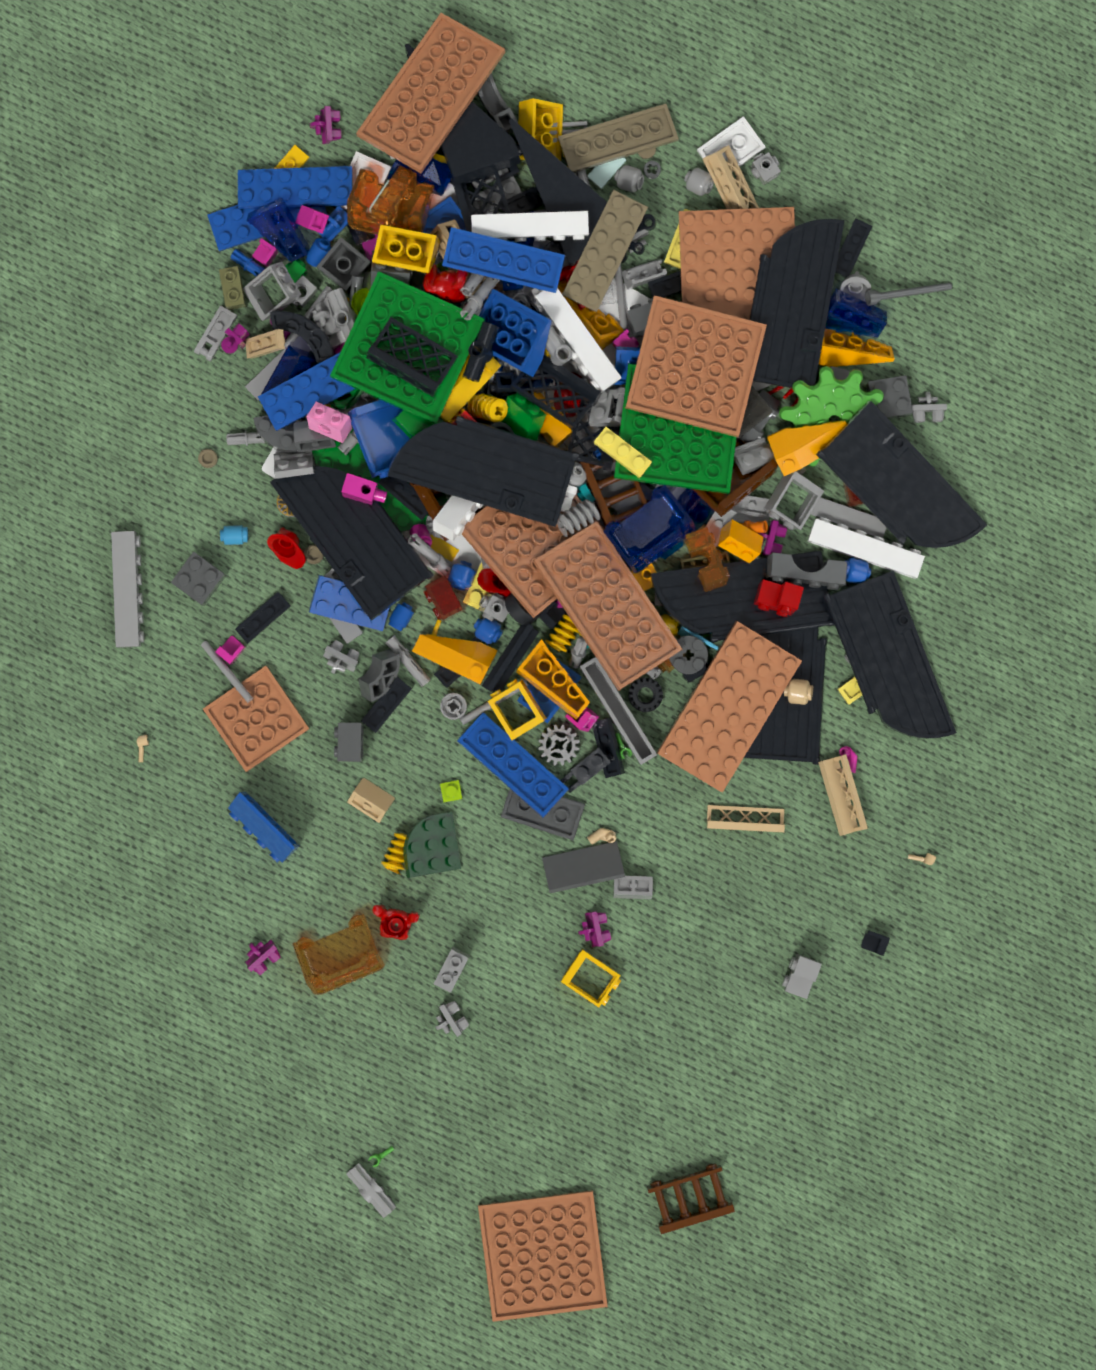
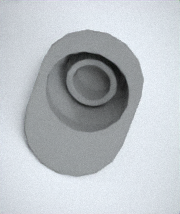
(856, 285)

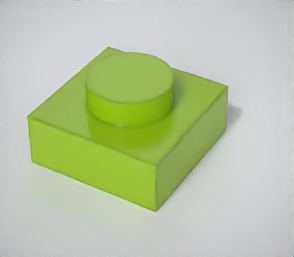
(451, 791)

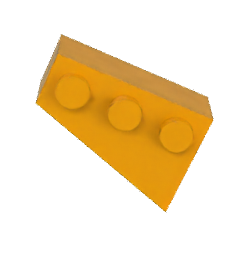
(552, 429)

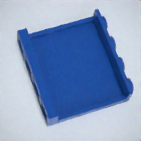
(377, 435)

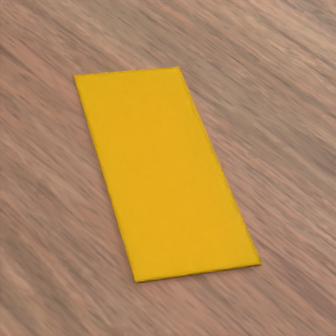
(444, 548)

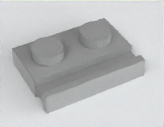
(753, 456)
(751, 509)

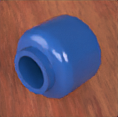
(857, 570)
(461, 575)
(488, 630)

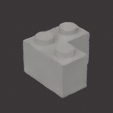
(802, 975)

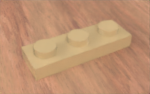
(265, 343)

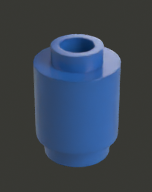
(318, 251)
(401, 616)

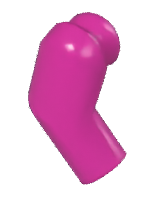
(851, 756)

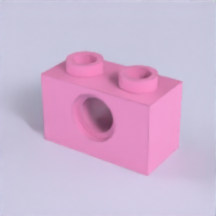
(329, 422)

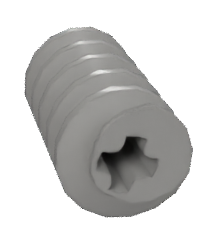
(577, 516)

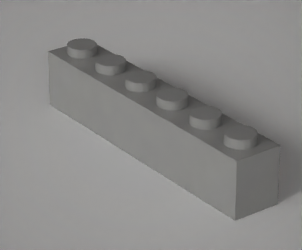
(126, 589)
(618, 710)

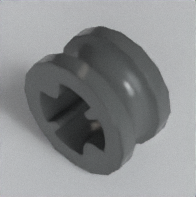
(653, 164)

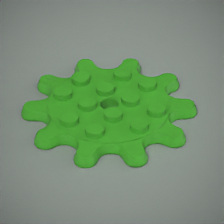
(828, 398)

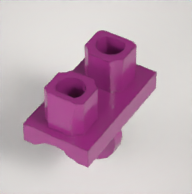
(323, 125)
(235, 338)
(774, 530)
(592, 929)
(259, 953)

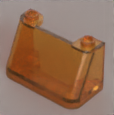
(411, 212)
(339, 957)

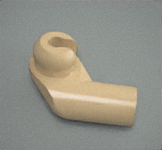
(602, 834)

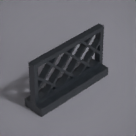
(465, 202)
(405, 371)
(567, 381)
(606, 460)
(510, 658)

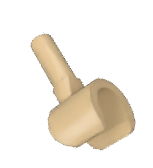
(142, 741)
(929, 859)

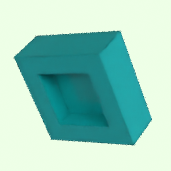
(584, 493)

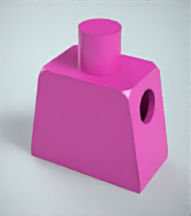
(355, 485)

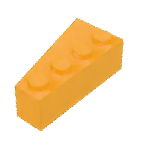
(552, 680)

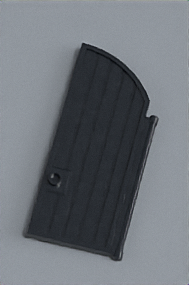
(794, 301)
(488, 468)
(899, 483)
(354, 539)
(720, 608)
(889, 658)
(795, 729)

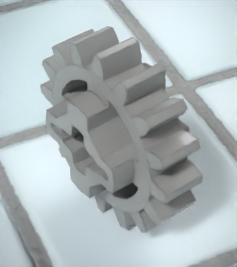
(552, 734)

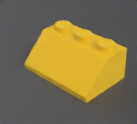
(538, 118)
(405, 249)

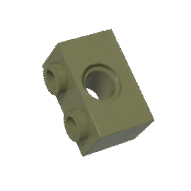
(232, 288)

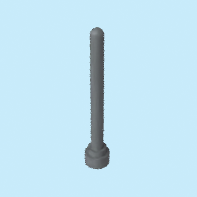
(872, 297)

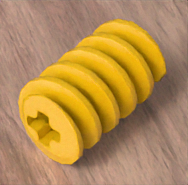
(488, 407)
(563, 635)
(396, 856)

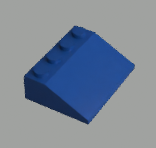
(520, 333)
(263, 826)

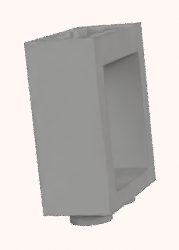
(256, 292)
(805, 509)
(447, 976)

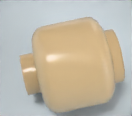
(799, 691)

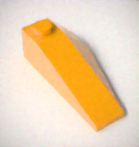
(601, 327)
(798, 446)

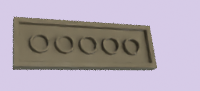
(618, 138)
(605, 251)

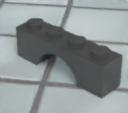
(495, 105)
(782, 568)

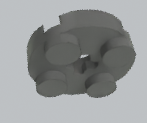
(697, 662)

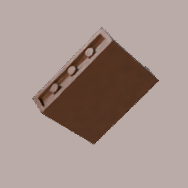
(740, 486)

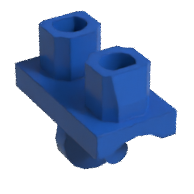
(335, 224)

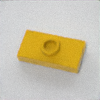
(293, 159)

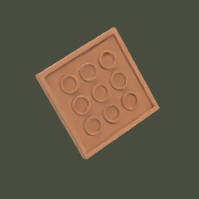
(256, 727)

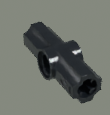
(482, 344)

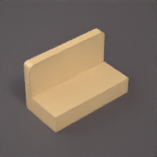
(371, 800)

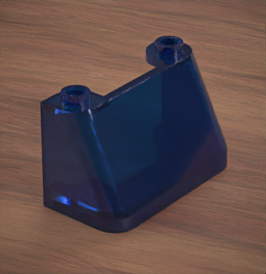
(650, 530)

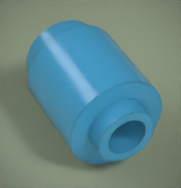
(234, 535)

